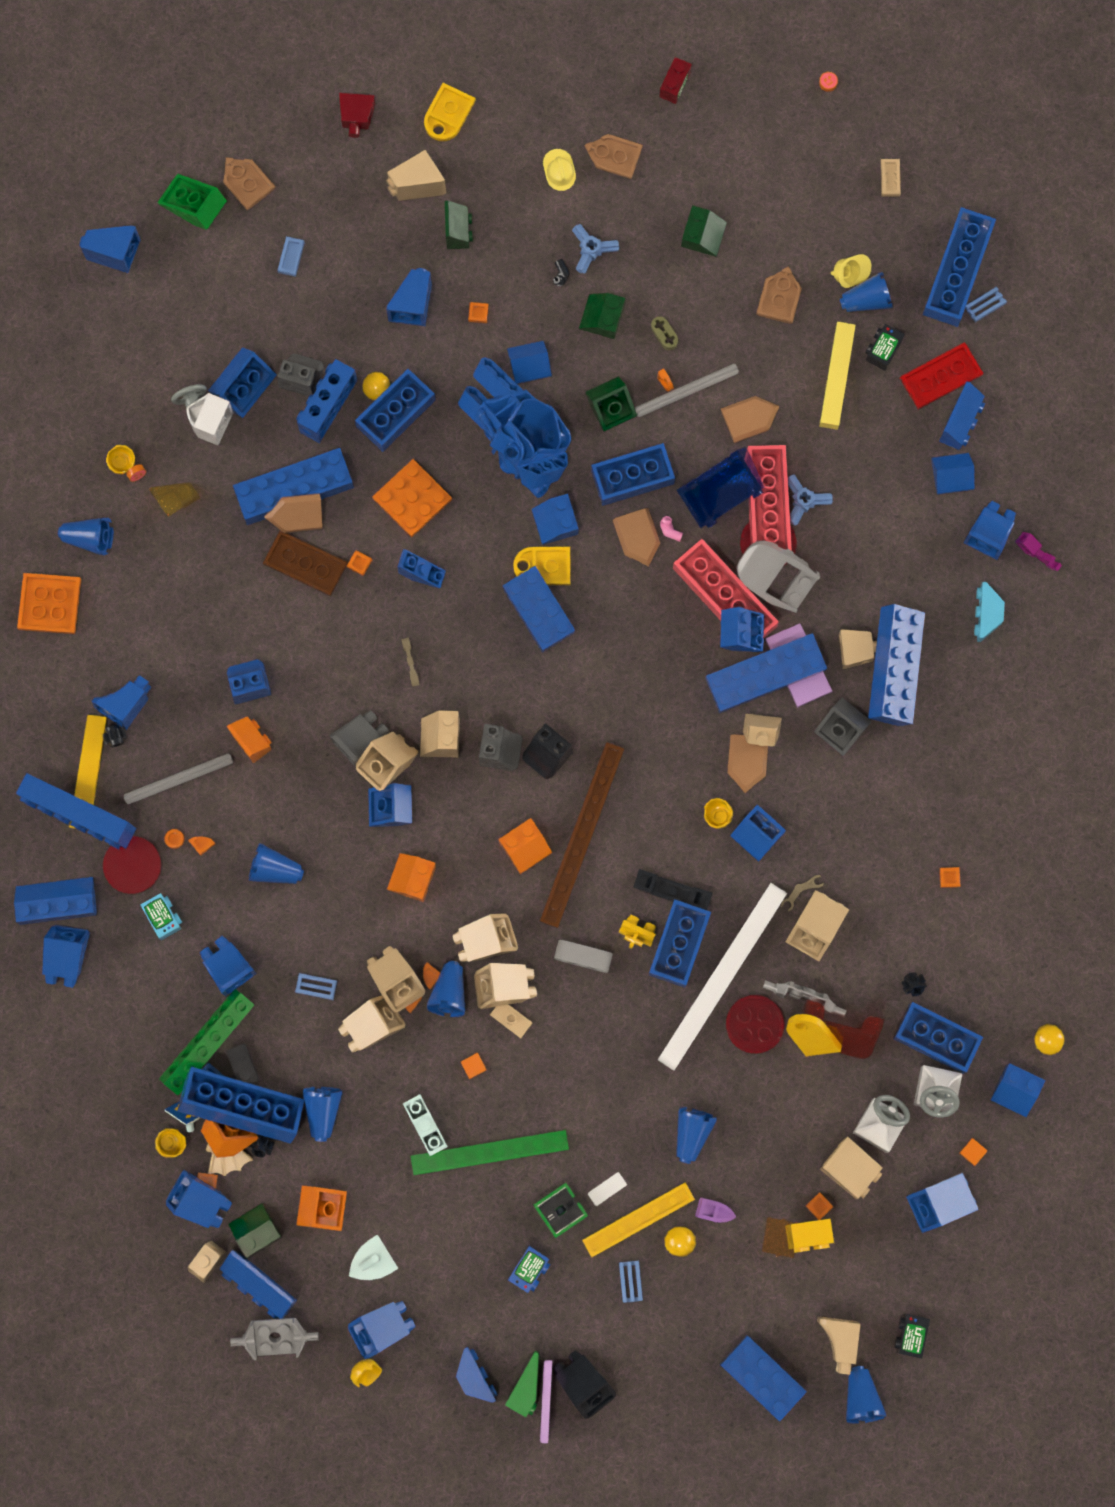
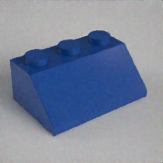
(243, 381)
(963, 417)

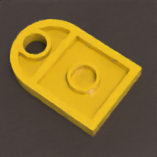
(448, 111)
(551, 563)
(812, 1035)

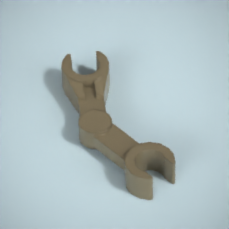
(413, 675)
(799, 888)

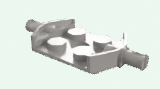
(797, 991)
(260, 1343)

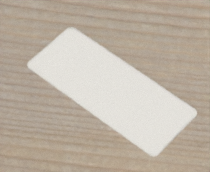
(607, 1189)

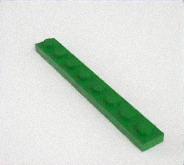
(490, 1152)

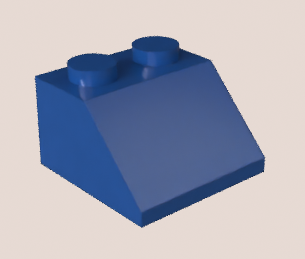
(555, 519)
(390, 806)
(1017, 1090)

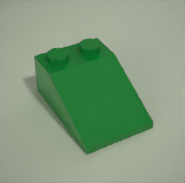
(192, 201)
(524, 1394)

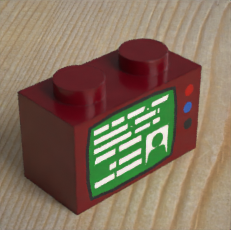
(675, 80)

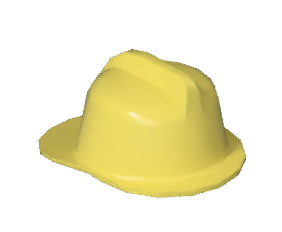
(559, 169)
(852, 270)

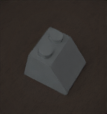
(842, 726)

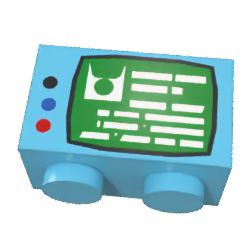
(161, 917)

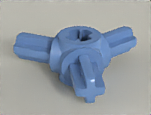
(598, 246)
(812, 499)

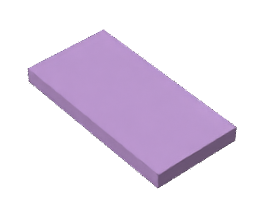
(809, 688)
(546, 1401)

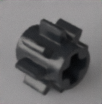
(114, 736)
(914, 984)
(262, 1146)

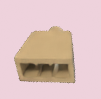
(856, 647)
(761, 729)
(206, 1261)

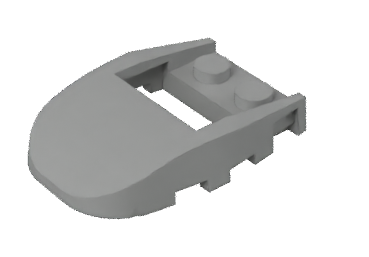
(761, 566)

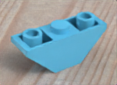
(989, 612)

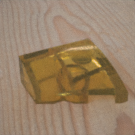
(174, 496)

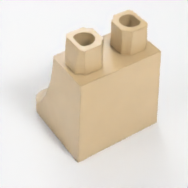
(385, 760)
(486, 938)
(395, 979)
(503, 984)
(371, 1024)
(843, 1340)

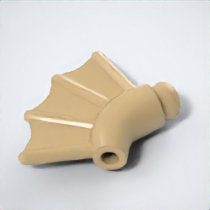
(224, 1165)

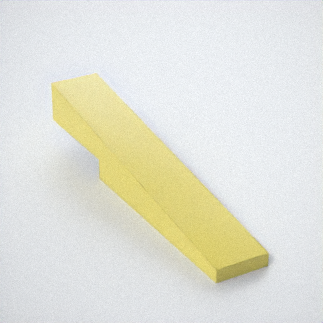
(837, 375)

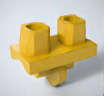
(636, 934)

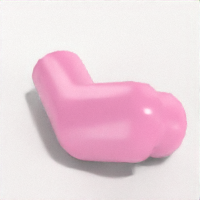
(668, 530)

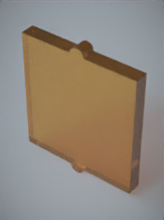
(775, 1238)

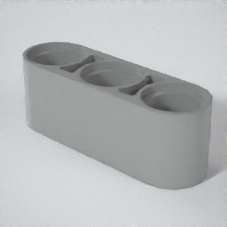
(583, 956)

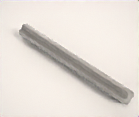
(686, 390)
(178, 778)

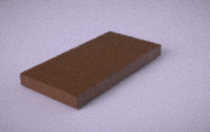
(305, 563)

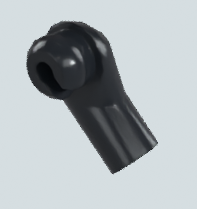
(562, 274)

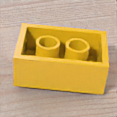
(807, 1234)

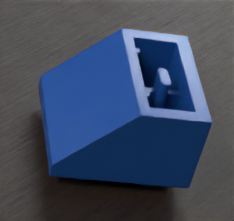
(742, 630)
(758, 833)

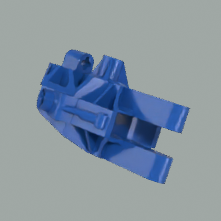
(521, 428)

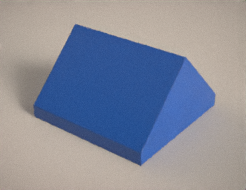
(529, 362)
(953, 473)

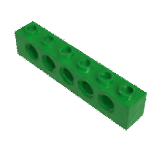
(207, 1040)

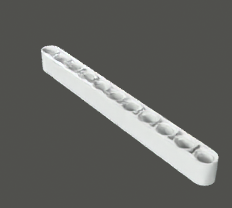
(722, 976)

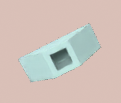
(425, 1125)

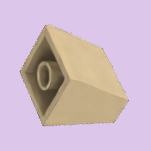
(416, 179)
(440, 734)
(817, 925)
(852, 1168)

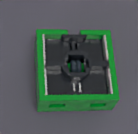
(560, 1210)

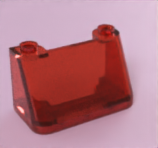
(854, 1041)

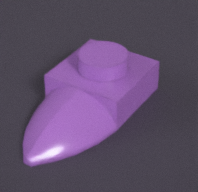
(714, 1211)

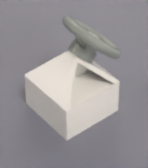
(207, 415)
(938, 1091)
(882, 1123)

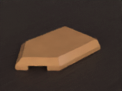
(615, 155)
(246, 181)
(780, 297)
(749, 417)
(297, 513)
(637, 535)
(746, 762)

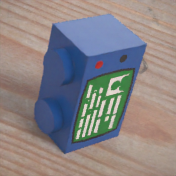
(529, 1269)

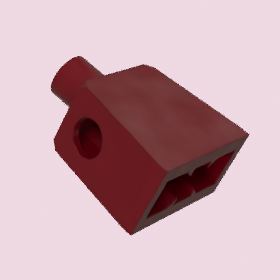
(356, 112)

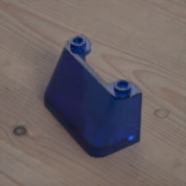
(722, 488)

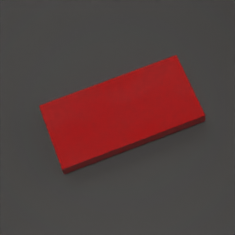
(941, 375)

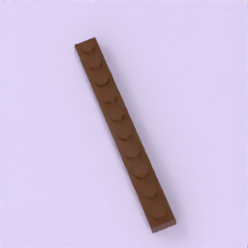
(582, 835)

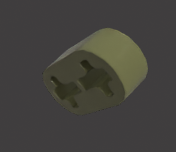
(667, 331)

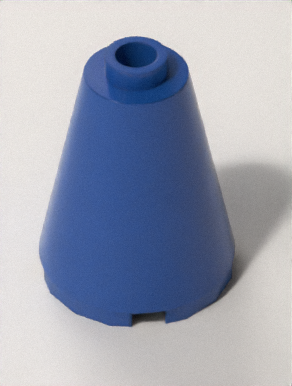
(868, 295)
(90, 534)
(274, 867)
(448, 991)
(321, 1110)
(692, 1133)
(863, 1398)

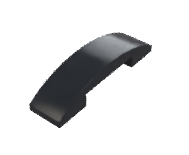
(671, 890)

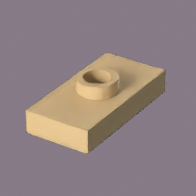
(890, 178)
(511, 1019)

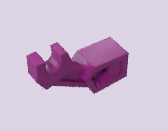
(1032, 547)

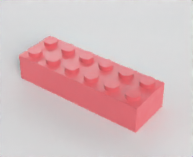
(770, 511)
(718, 584)

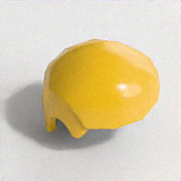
(375, 385)
(120, 459)
(718, 813)
(1049, 1039)
(170, 1143)
(680, 1241)
(365, 1372)

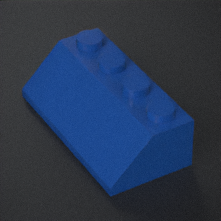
(55, 901)
(258, 1284)

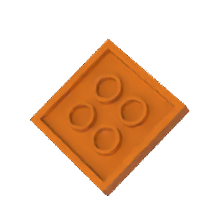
(412, 498)
(49, 603)

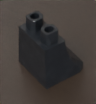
(547, 752)
(584, 1385)

